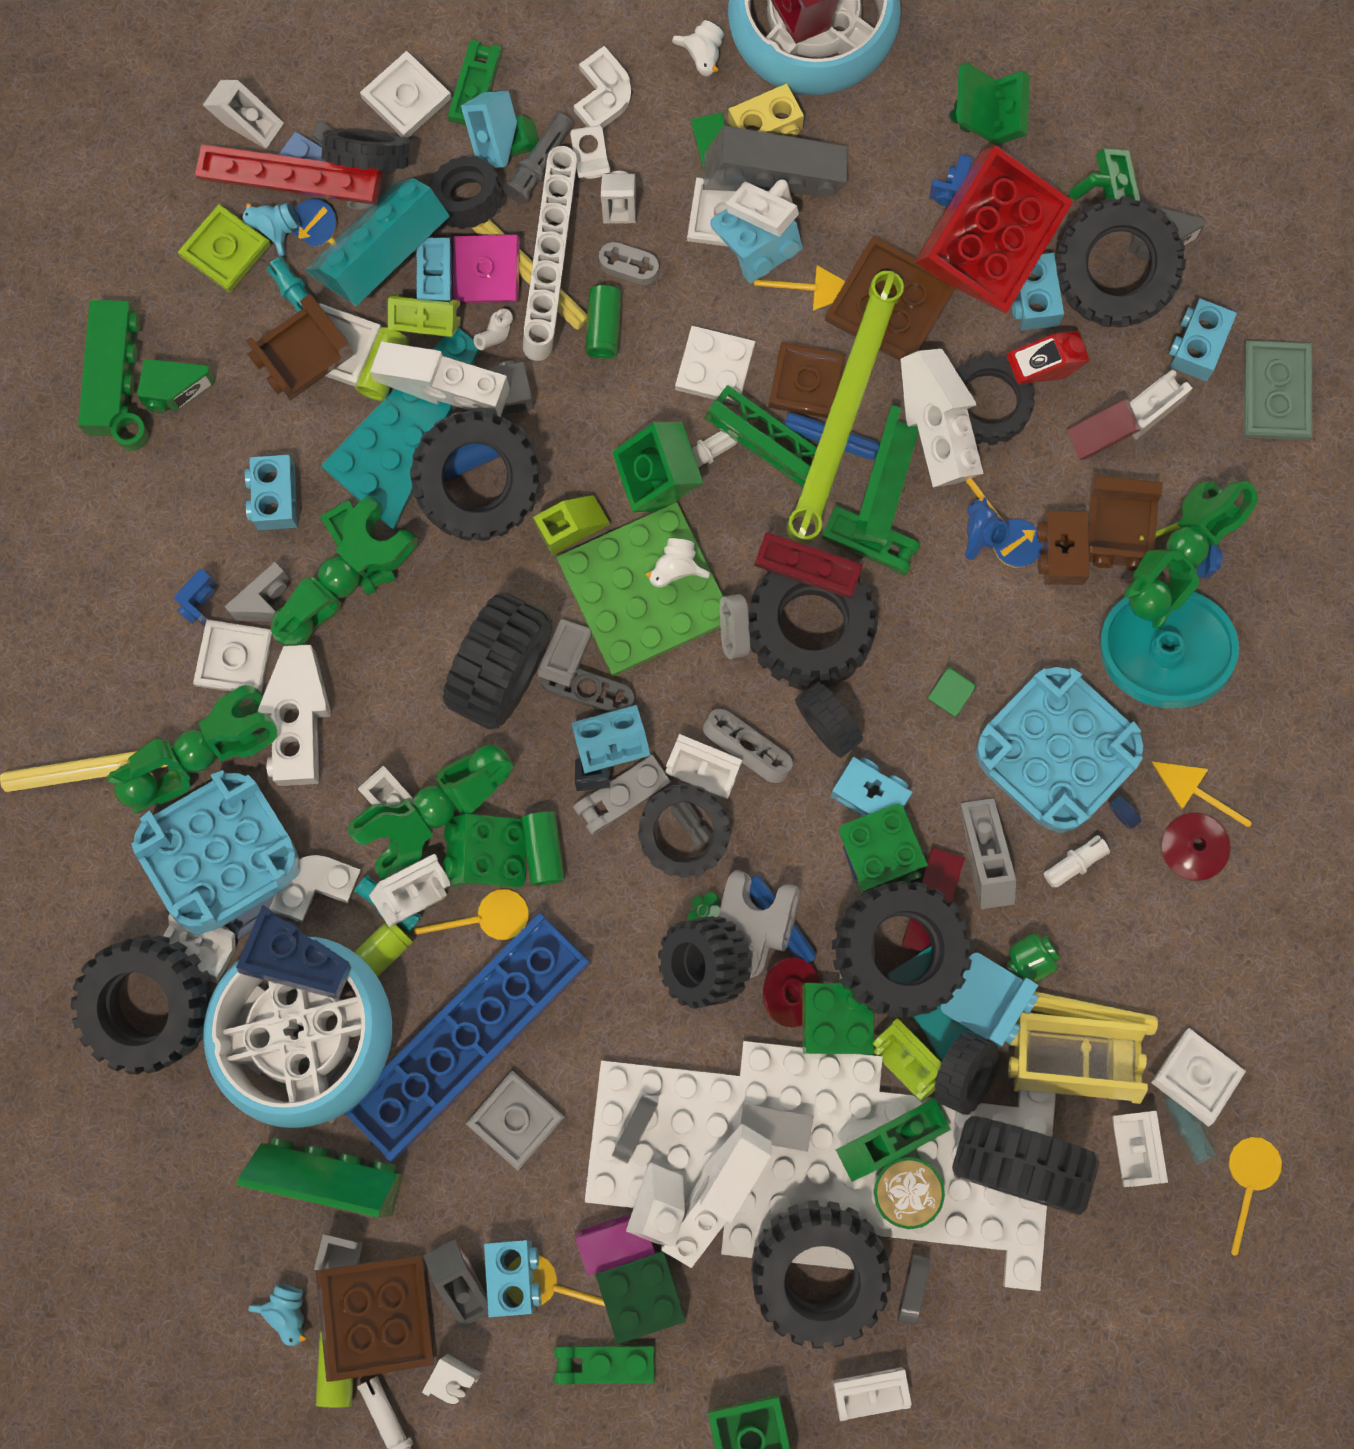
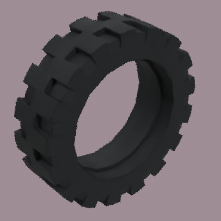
(365, 149)
(1025, 393)
(681, 866)

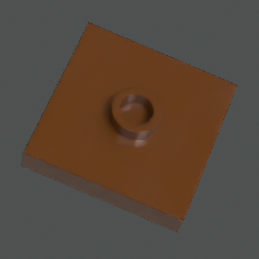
(806, 380)

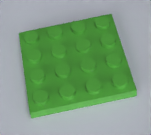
(621, 605)

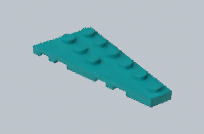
(380, 450)

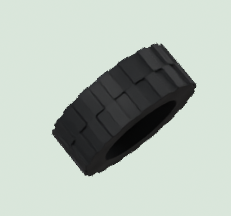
(464, 171)
(829, 719)
(966, 1073)

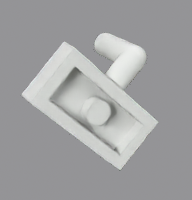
(767, 210)

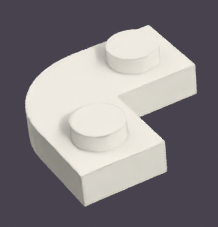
(611, 91)
(315, 875)

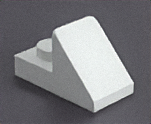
(384, 789)

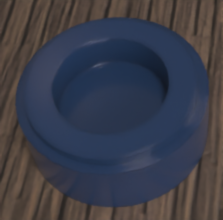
(1125, 812)

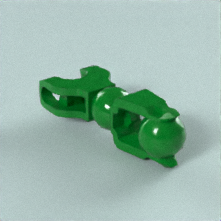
(1202, 525)
(339, 576)
(222, 734)
(461, 787)

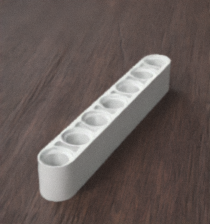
(545, 265)

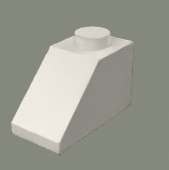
(243, 112)
(618, 197)
(658, 1206)

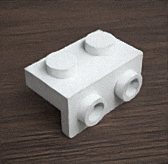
(212, 948)

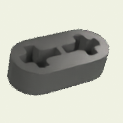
(635, 1129)
(913, 1289)

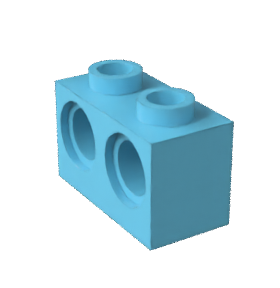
(434, 270)
(1042, 292)
(1206, 341)
(280, 491)
(610, 739)
(501, 1279)

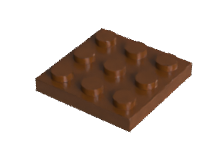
(912, 316)
(374, 1318)

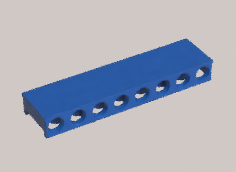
(467, 1037)

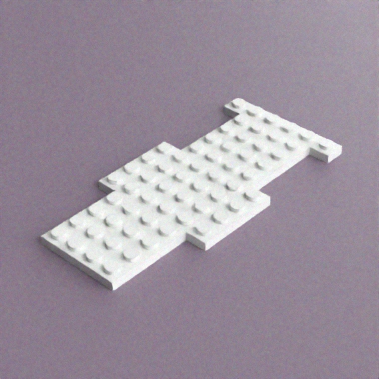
(843, 1095)

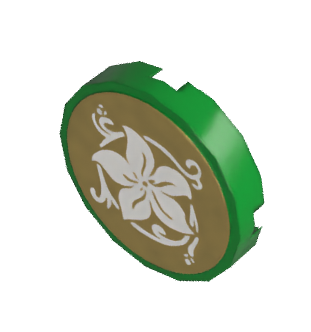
(909, 1193)

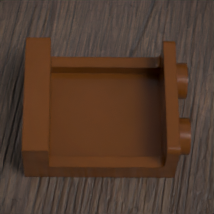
(300, 350)
(1118, 517)

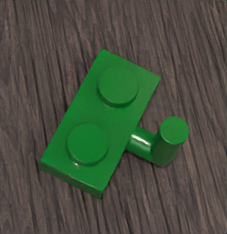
(1115, 176)

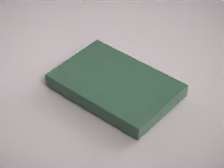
(1277, 390)

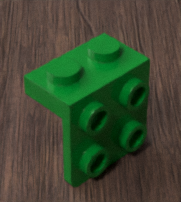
(993, 107)
(883, 848)
(485, 851)

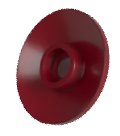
(1179, 849)
(789, 975)

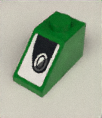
(171, 384)

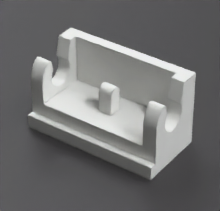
(1158, 401)
(703, 766)
(410, 890)
(1139, 1149)
(449, 1377)
(871, 1393)

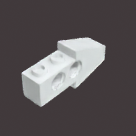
(439, 378)
(938, 405)
(299, 686)
(720, 1192)

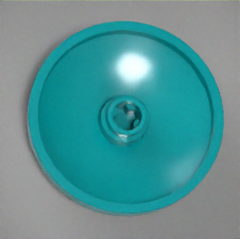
(1173, 664)

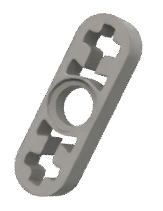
(743, 732)

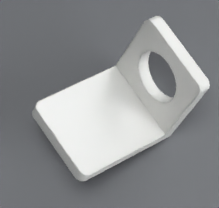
(590, 164)

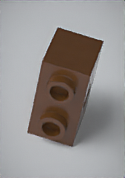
(1072, 531)

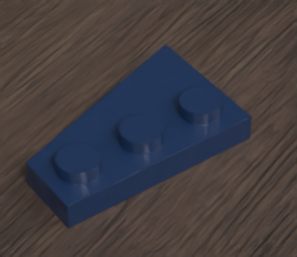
(290, 958)

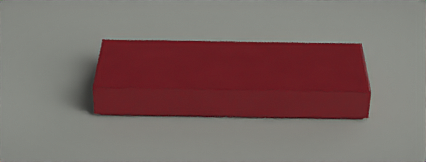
(808, 565)
(940, 874)

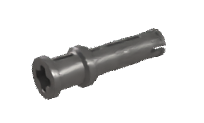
(531, 169)

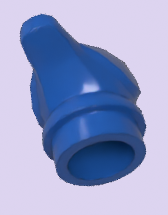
(984, 528)

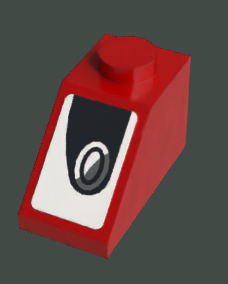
(1049, 358)

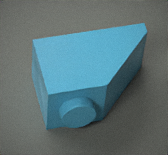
(491, 126)

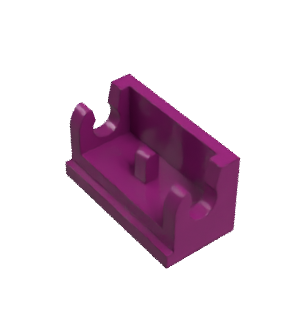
(610, 1245)

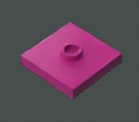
(486, 269)

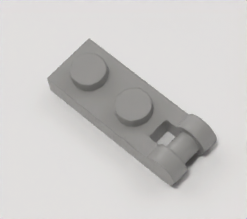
(623, 795)

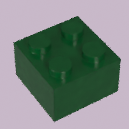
(640, 1297)

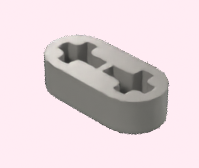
(627, 270)
(734, 626)

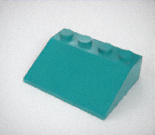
(379, 240)

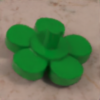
(704, 906)

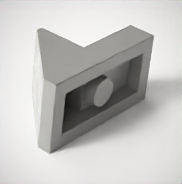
(252, 601)

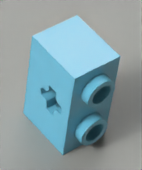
(864, 773)

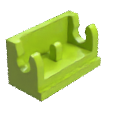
(423, 316)
(908, 1059)

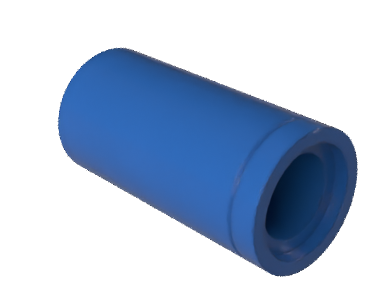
(467, 459)

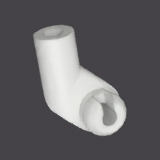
(496, 331)

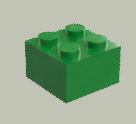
(657, 467)
(749, 1424)

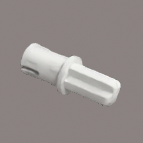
(712, 447)
(1077, 862)

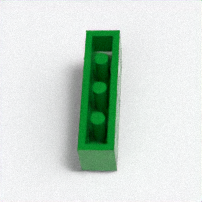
(108, 373)

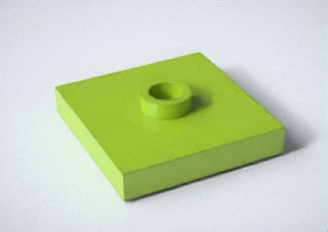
(224, 248)

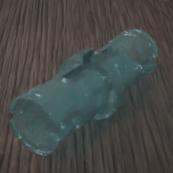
(1190, 1129)

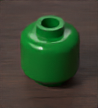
(1033, 958)

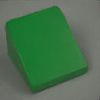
(525, 136)
(952, 692)

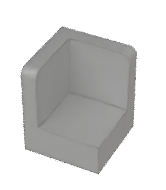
(338, 1252)

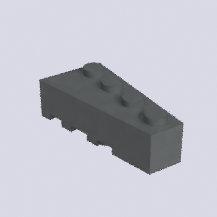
(766, 158)

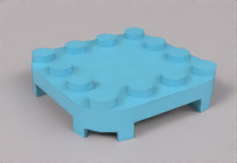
(1059, 749)
(216, 853)

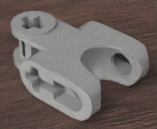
(760, 927)

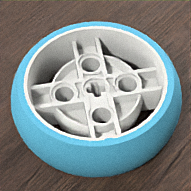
(778, 57)
(308, 1094)

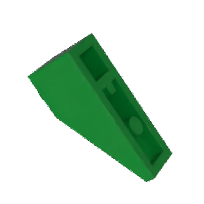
(893, 1140)

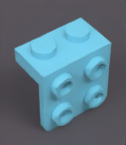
(756, 248)
(991, 1001)

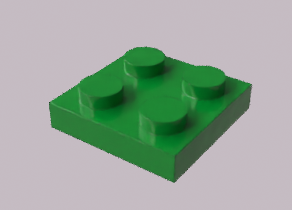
(835, 1021)

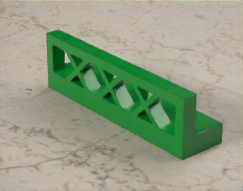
(756, 441)
(886, 480)

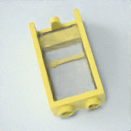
(1079, 1057)

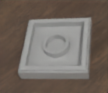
(515, 1120)

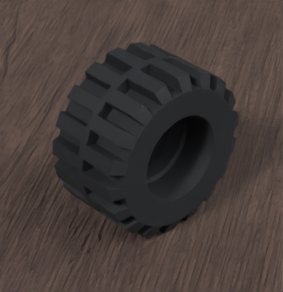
(724, 966)

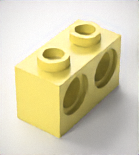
(761, 111)

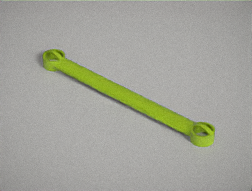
(845, 407)

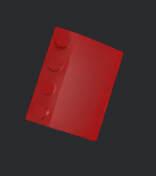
(994, 230)

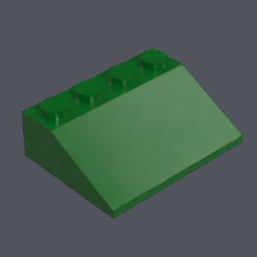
(322, 1179)

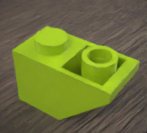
(570, 522)

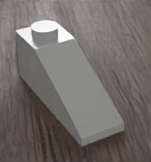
(988, 854)

